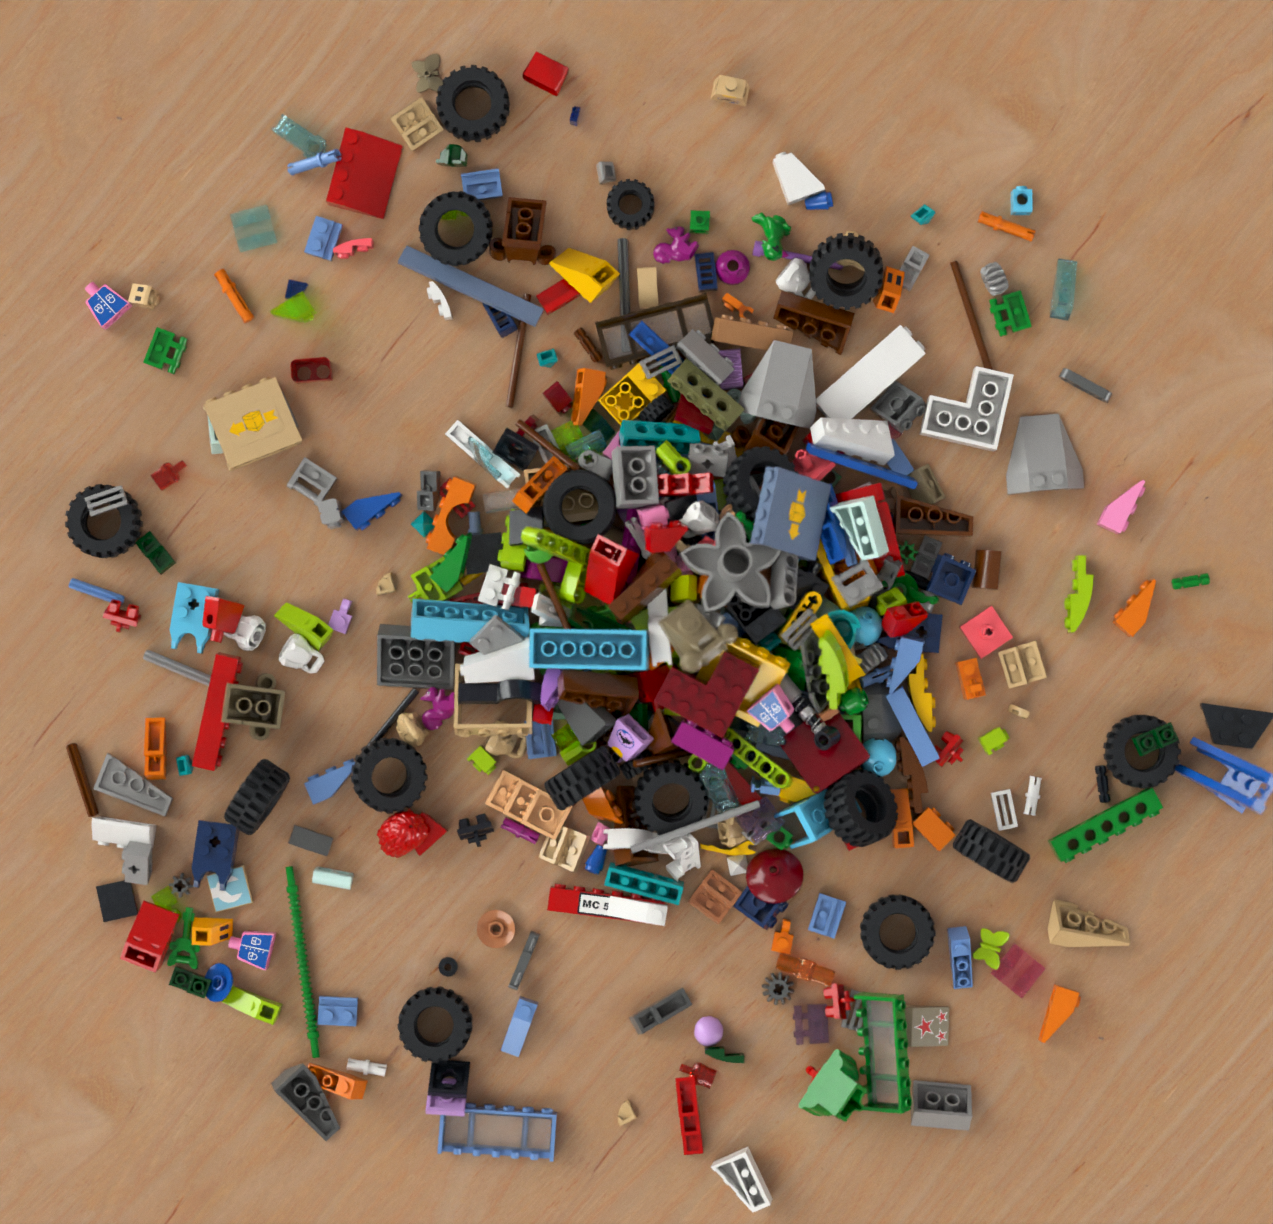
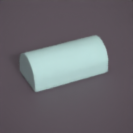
(332, 877)

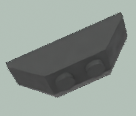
(879, 718)

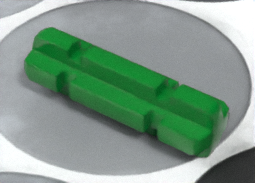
(1190, 581)

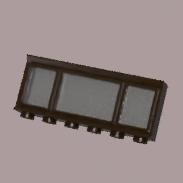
(669, 321)

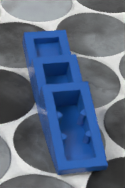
(832, 533)

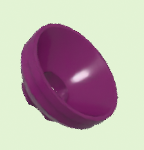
(732, 277)

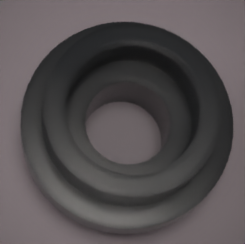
(448, 960)

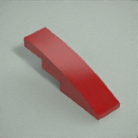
(684, 484)
(689, 1115)

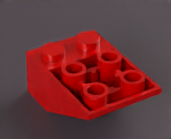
(608, 569)
(150, 937)

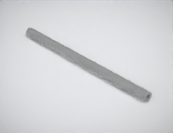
(695, 826)

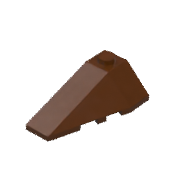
(626, 803)

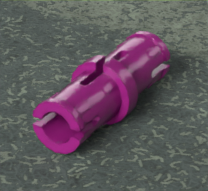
(520, 830)

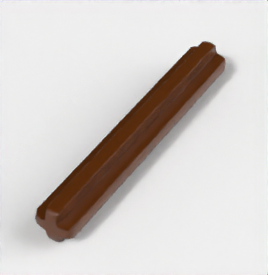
(82, 780)

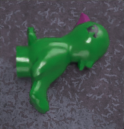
(774, 229)

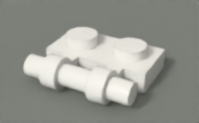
(494, 584)

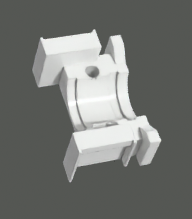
(684, 854)

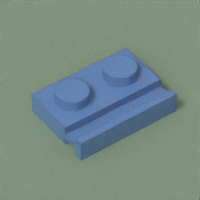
(483, 184)
(323, 238)
(541, 743)
(764, 786)
(826, 915)
(337, 1011)

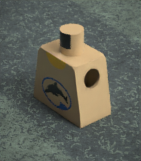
(730, 90)

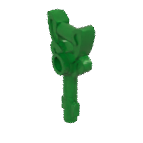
(185, 943)

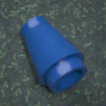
(820, 201)
(596, 860)

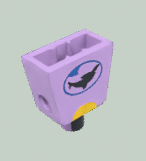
(628, 739)

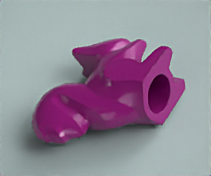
(679, 249)
(442, 708)

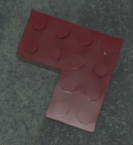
(710, 702)

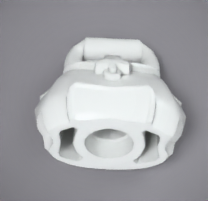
(795, 278)
(700, 518)
(248, 632)
(297, 654)

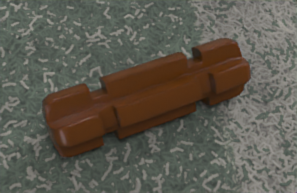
(587, 344)

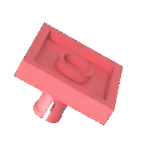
(811, 465)
(986, 632)

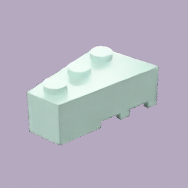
(863, 526)

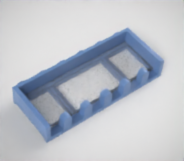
(499, 1132)

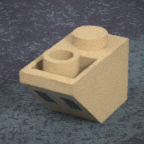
(144, 296)

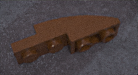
(910, 765)

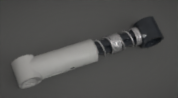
(807, 714)

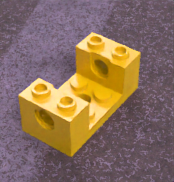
(826, 573)

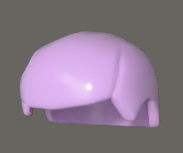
(708, 1031)

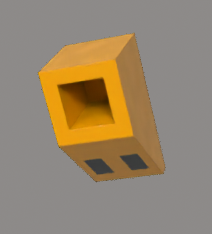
(211, 930)

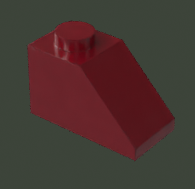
(558, 398)

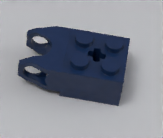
(932, 629)
(211, 858)

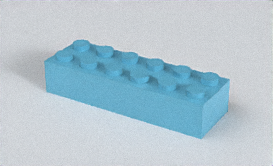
(460, 620)
(589, 649)

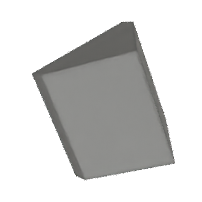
(605, 172)

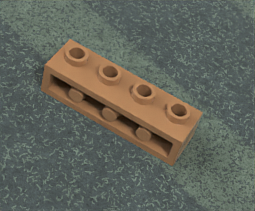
(747, 333)

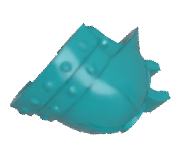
(846, 624)

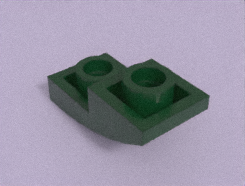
(1155, 739)
(190, 982)

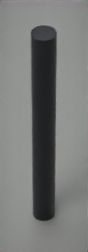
(393, 718)

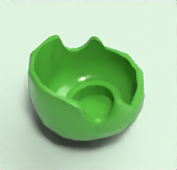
(536, 555)

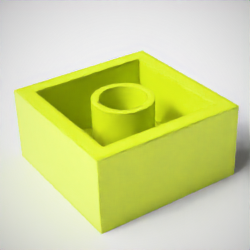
(684, 589)

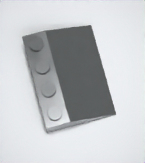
(413, 662)

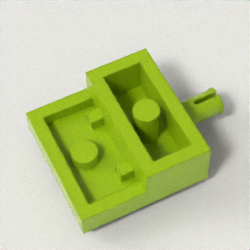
(428, 588)

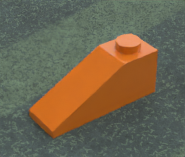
(588, 389)
(538, 484)
(1060, 1007)

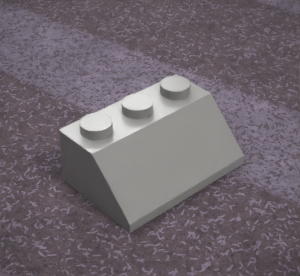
(705, 356)
(635, 476)
(941, 1105)

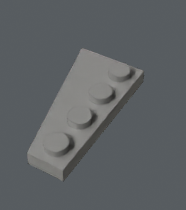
(126, 784)

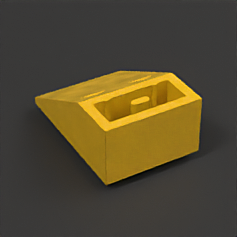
(585, 272)
(631, 395)

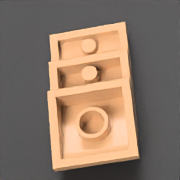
(527, 804)

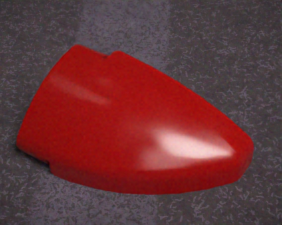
(885, 518)

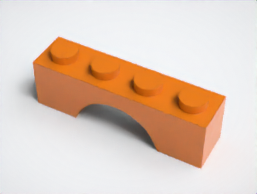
(459, 492)

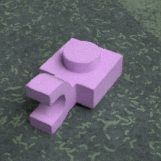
(341, 619)

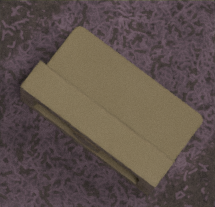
(928, 488)

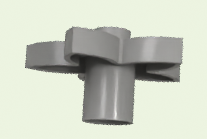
(731, 567)

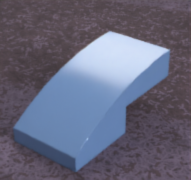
(899, 462)

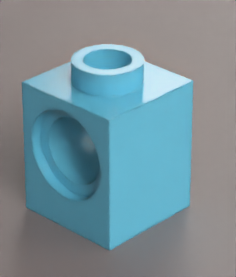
(1019, 209)

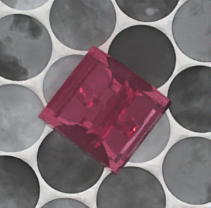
(1018, 971)

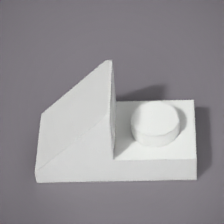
(545, 609)

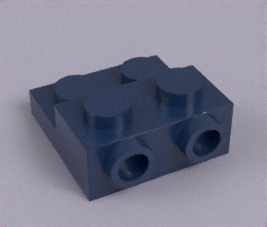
(950, 578)
(758, 911)

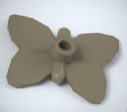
(427, 73)

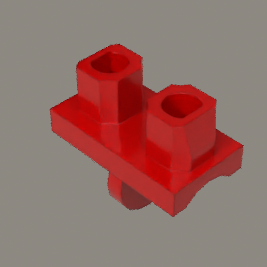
(122, 618)
(953, 742)
(841, 1001)

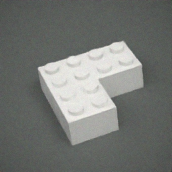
(977, 420)

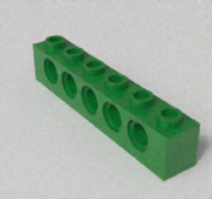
(1151, 808)

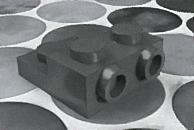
(899, 407)

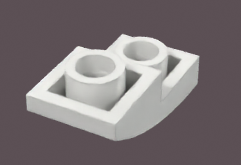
(437, 296)

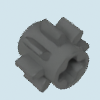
(176, 888)

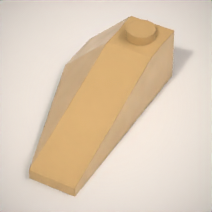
(1077, 928)

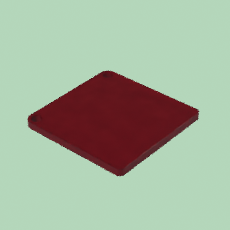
(824, 766)

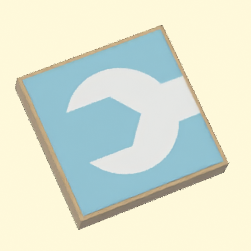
(236, 893)

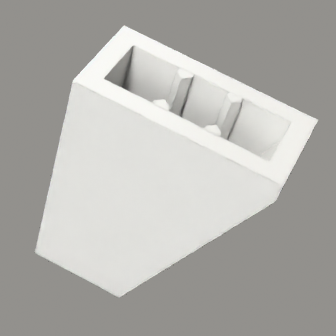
(795, 178)

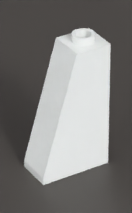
(499, 665)

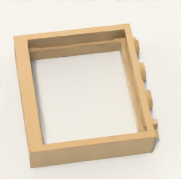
(485, 730)

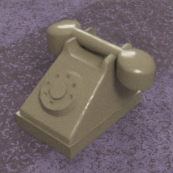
(695, 637)
(254, 706)

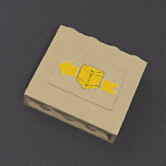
(252, 423)

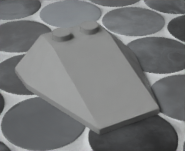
(782, 386)
(1042, 457)

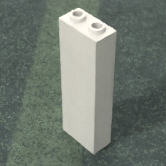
(871, 375)

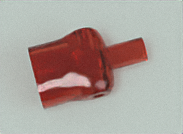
(167, 474)
(703, 1075)

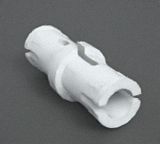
(1032, 795)
(366, 1067)

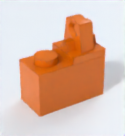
(970, 679)

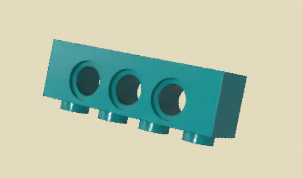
(656, 433)
(644, 883)

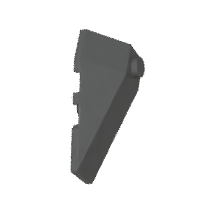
(814, 678)
(305, 1096)

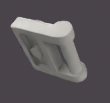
(314, 475)
(860, 588)

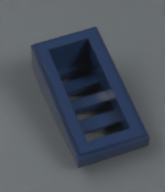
(706, 287)
(504, 327)

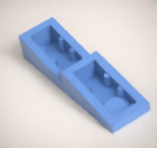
(912, 726)

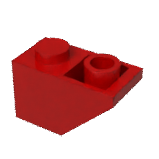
(663, 537)
(903, 618)

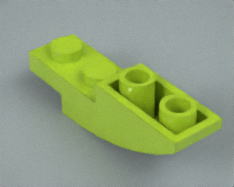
(1078, 603)
(835, 667)

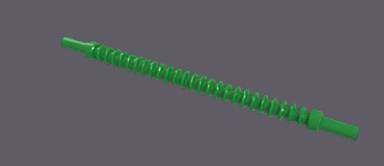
(313, 1034)

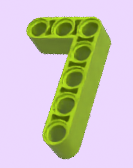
(577, 556)
(760, 760)

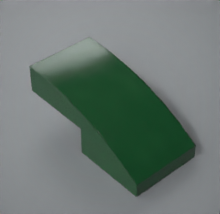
(155, 552)
(719, 1054)

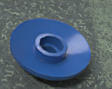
(221, 982)

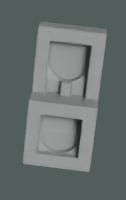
(912, 266)

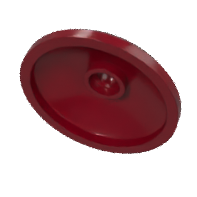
(775, 886)

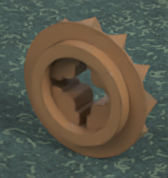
(896, 489)

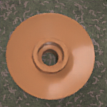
(488, 935)

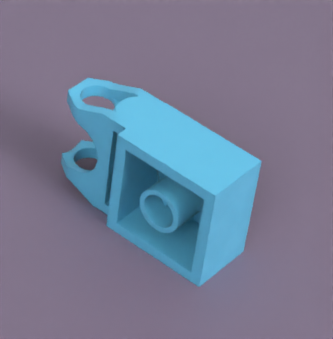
(188, 620)

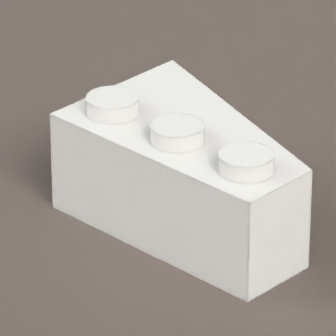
(744, 1177)

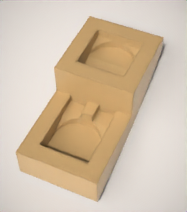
(647, 287)

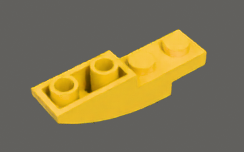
(921, 701)

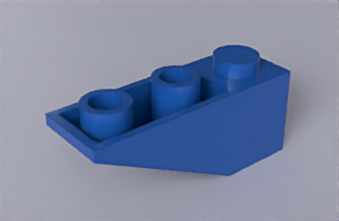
(365, 509)

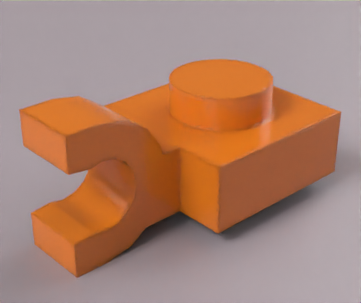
(733, 304)
(783, 940)

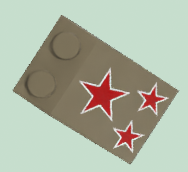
(927, 1025)

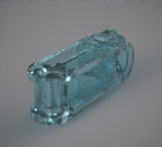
(298, 136)
(719, 788)

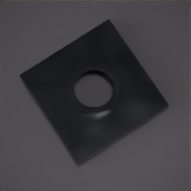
(508, 452)
(456, 1069)

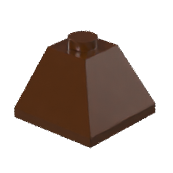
(662, 734)

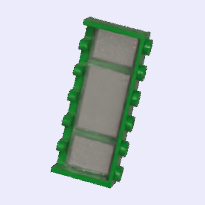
(885, 1052)

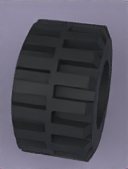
(630, 188)

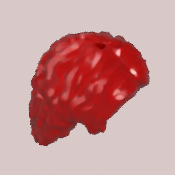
(397, 837)

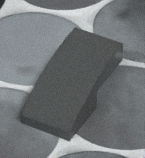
(430, 487)
(926, 557)
(310, 840)

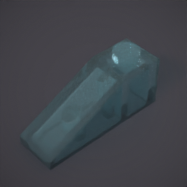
(1063, 289)

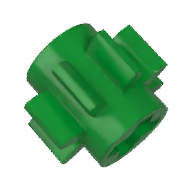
(909, 548)

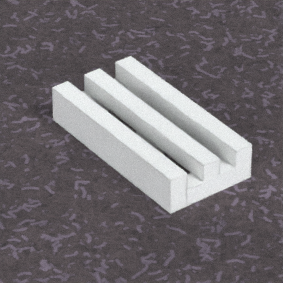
(1011, 807)

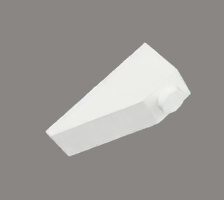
(637, 910)

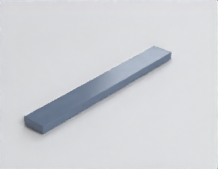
(471, 286)

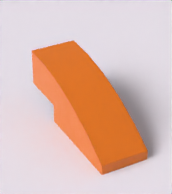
(155, 749)

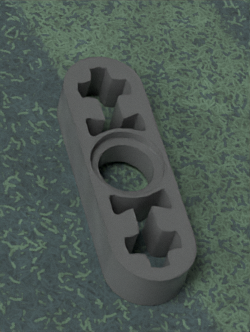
(1085, 385)

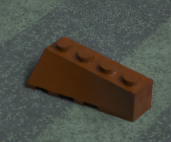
(815, 320)
(920, 518)
(648, 583)
(599, 689)

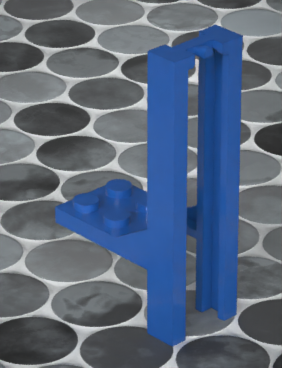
(1237, 784)

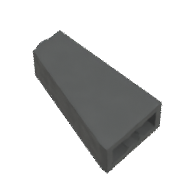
(586, 721)

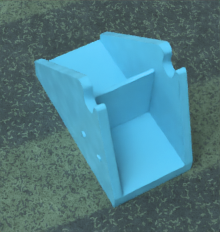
(812, 817)

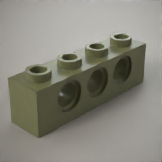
(715, 395)

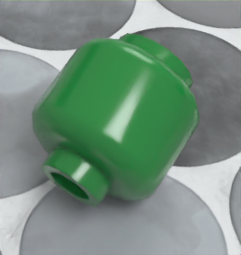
(854, 701)

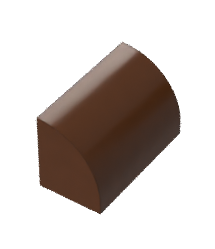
(987, 569)

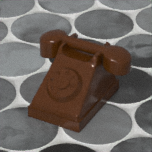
(523, 233)
(766, 433)

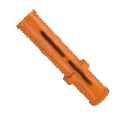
(1006, 226)
(230, 289)

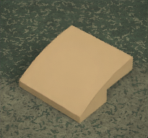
(416, 123)
(1022, 664)
(566, 849)

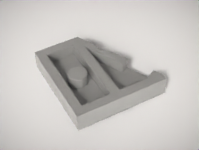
(495, 636)

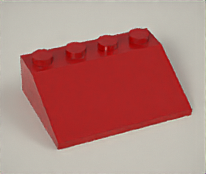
(364, 173)

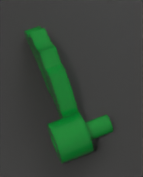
(748, 525)
(922, 598)

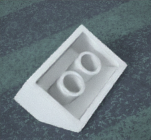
(120, 832)

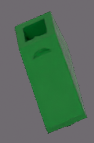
(453, 567)

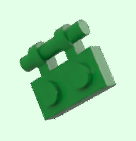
(1016, 312)
(160, 347)

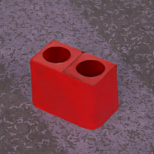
(545, 73)
(308, 362)

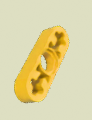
(805, 601)

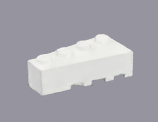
(855, 437)

